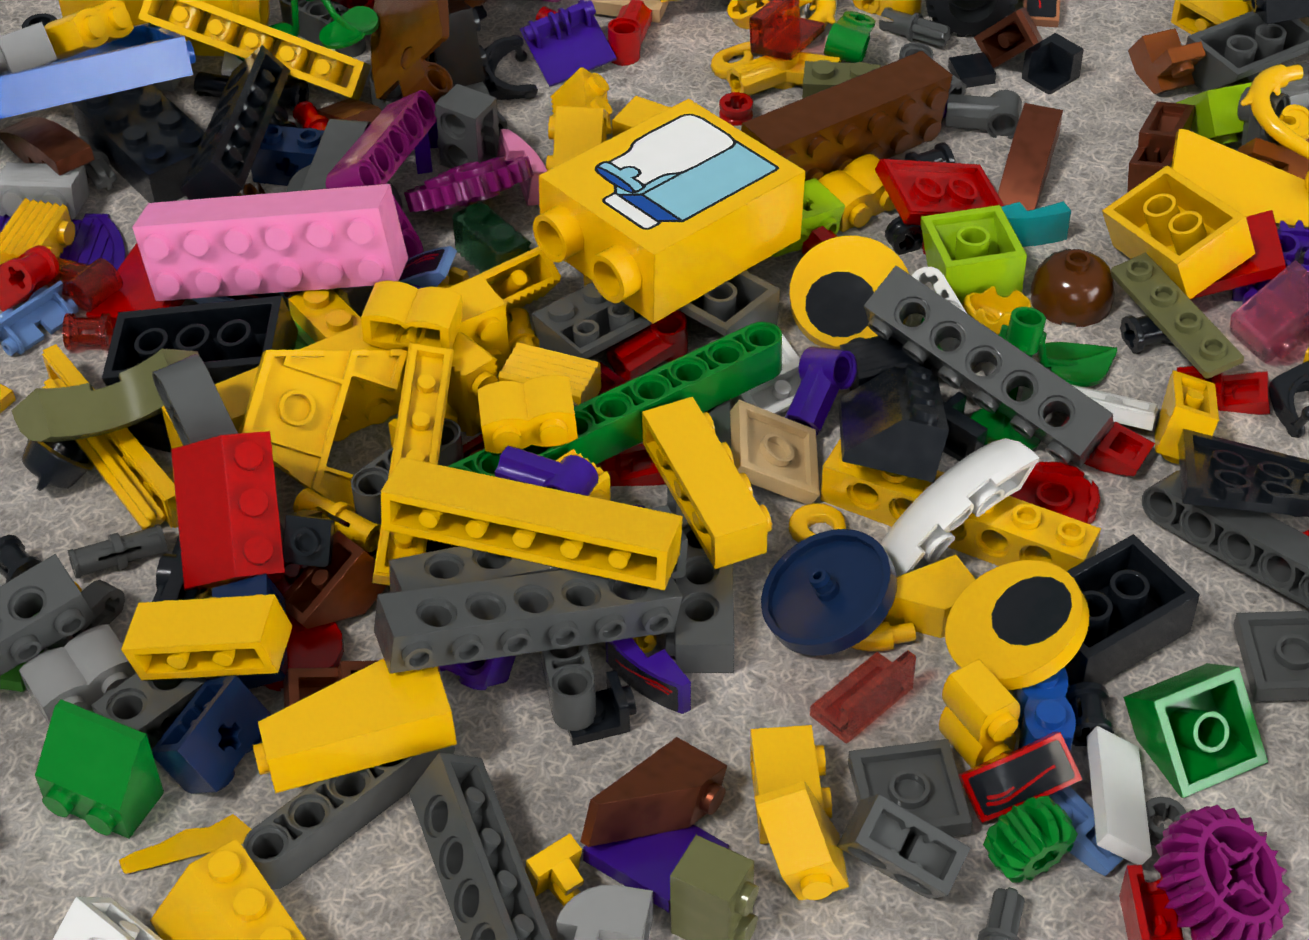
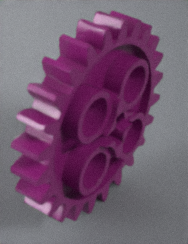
(468, 184)

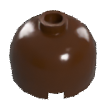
(1073, 288)

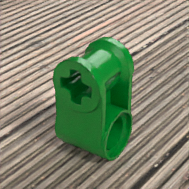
(850, 37)

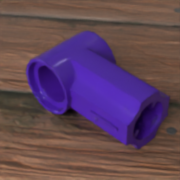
(822, 375)
(569, 475)

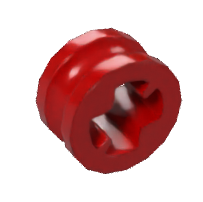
(736, 108)

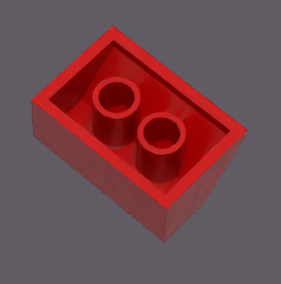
(227, 510)

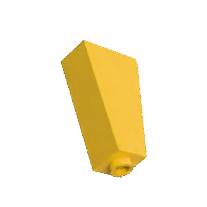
(1241, 179)
(355, 726)

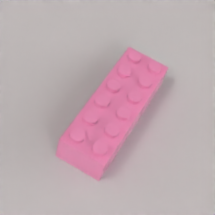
(271, 242)

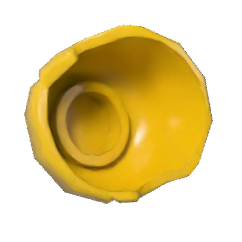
(993, 309)

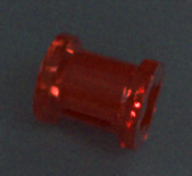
(75, 325)

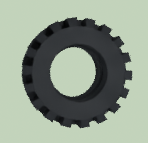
(969, 16)

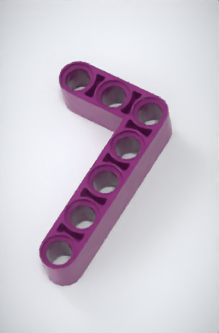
(384, 149)

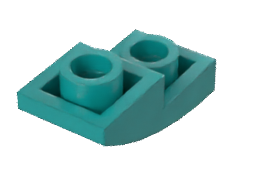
(1039, 225)

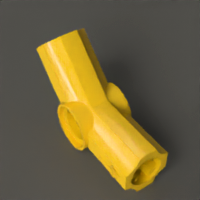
(771, 72)

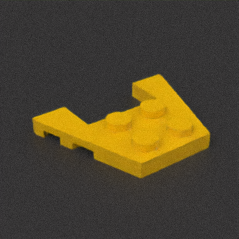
(301, 402)

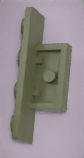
(1176, 316)

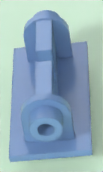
(43, 307)

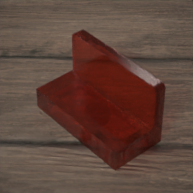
(780, 31)
(864, 695)

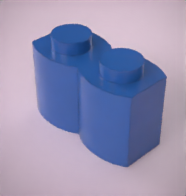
(1045, 710)

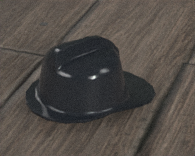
(56, 462)

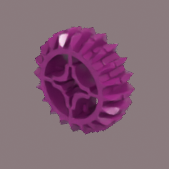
(1221, 876)

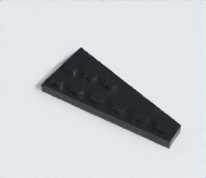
(1241, 476)

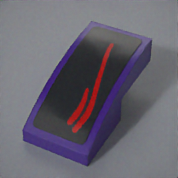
(651, 676)

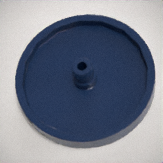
(829, 592)

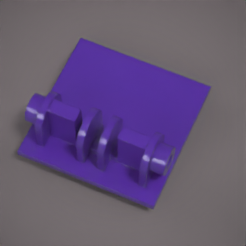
(567, 42)

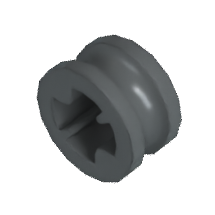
(1162, 807)

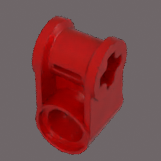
(25, 275)

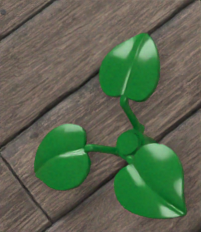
(339, 33)
(1073, 362)

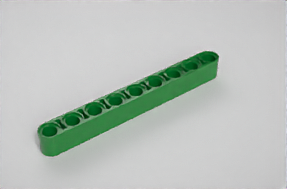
(708, 374)

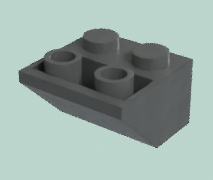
(585, 323)

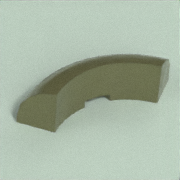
(86, 413)

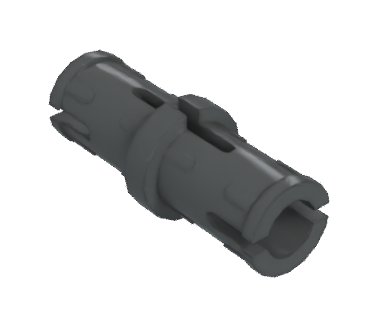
(117, 551)

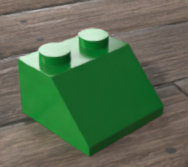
(1198, 727)
(97, 771)

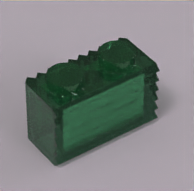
(486, 237)

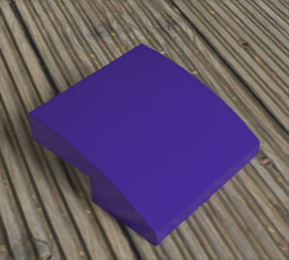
(646, 860)

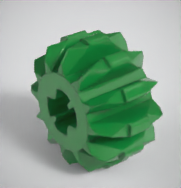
(1030, 839)

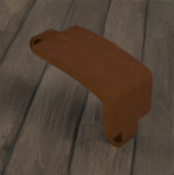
(404, 40)

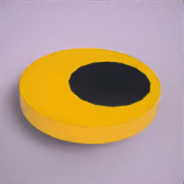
(835, 284)
(1019, 622)

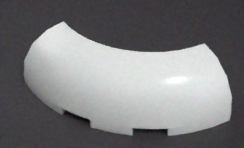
(964, 489)

